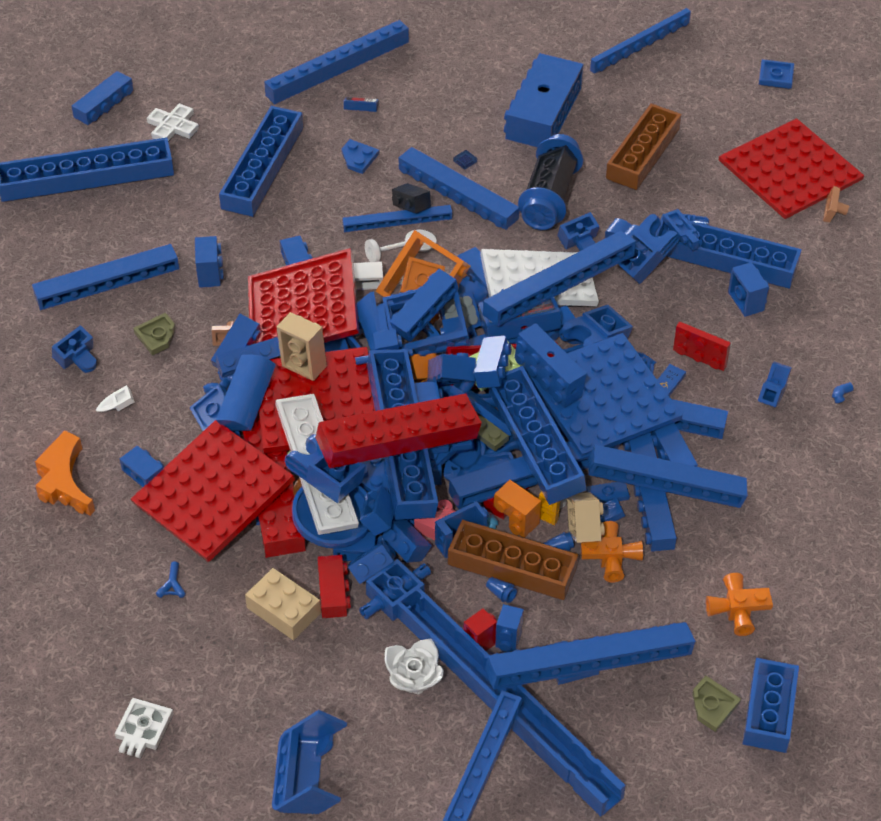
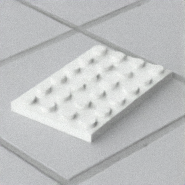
(509, 267)

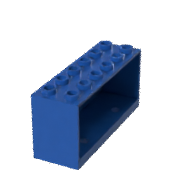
(537, 114)

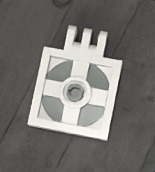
(142, 726)

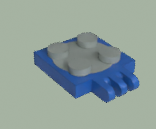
(469, 311)

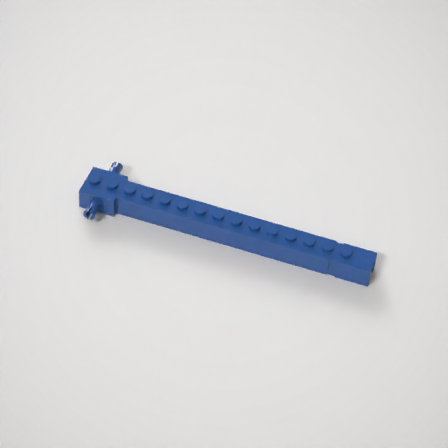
(403, 597)

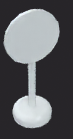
(373, 251)

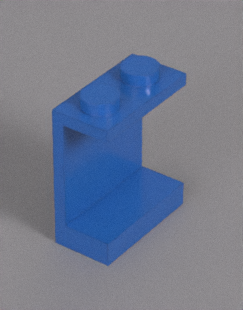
(447, 526)

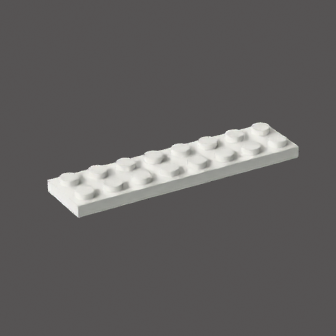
(300, 420)

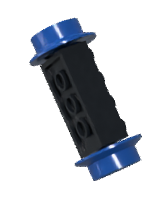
(543, 200)

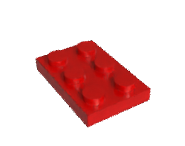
(701, 346)

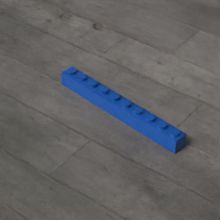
(396, 218)

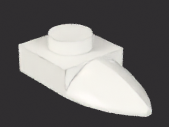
(118, 400)

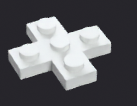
(172, 122)

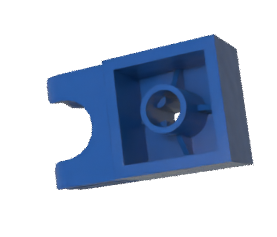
(648, 248)
(596, 326)
(314, 469)

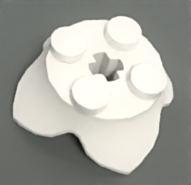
(403, 662)

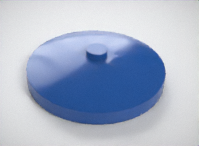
(306, 527)

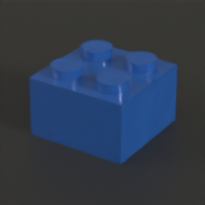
(208, 261)
(748, 289)

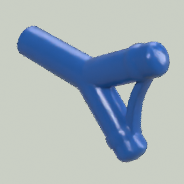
(172, 583)

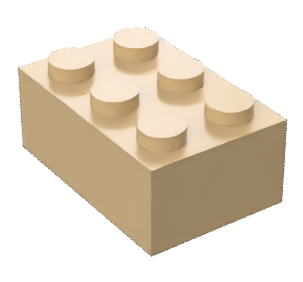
(301, 346)
(584, 517)
(283, 604)

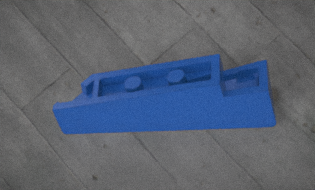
(371, 317)

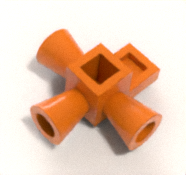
(611, 552)
(739, 603)

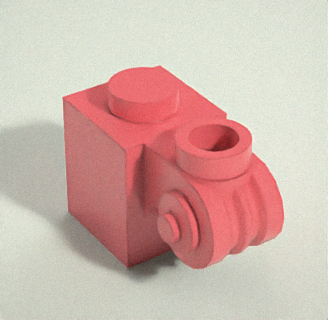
(426, 526)

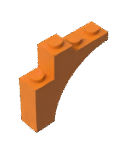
(56, 470)

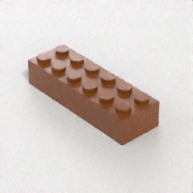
(643, 146)
(512, 559)

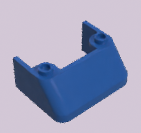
(300, 762)

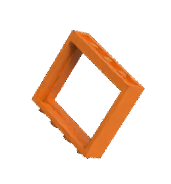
(411, 249)

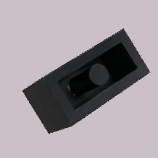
(411, 198)

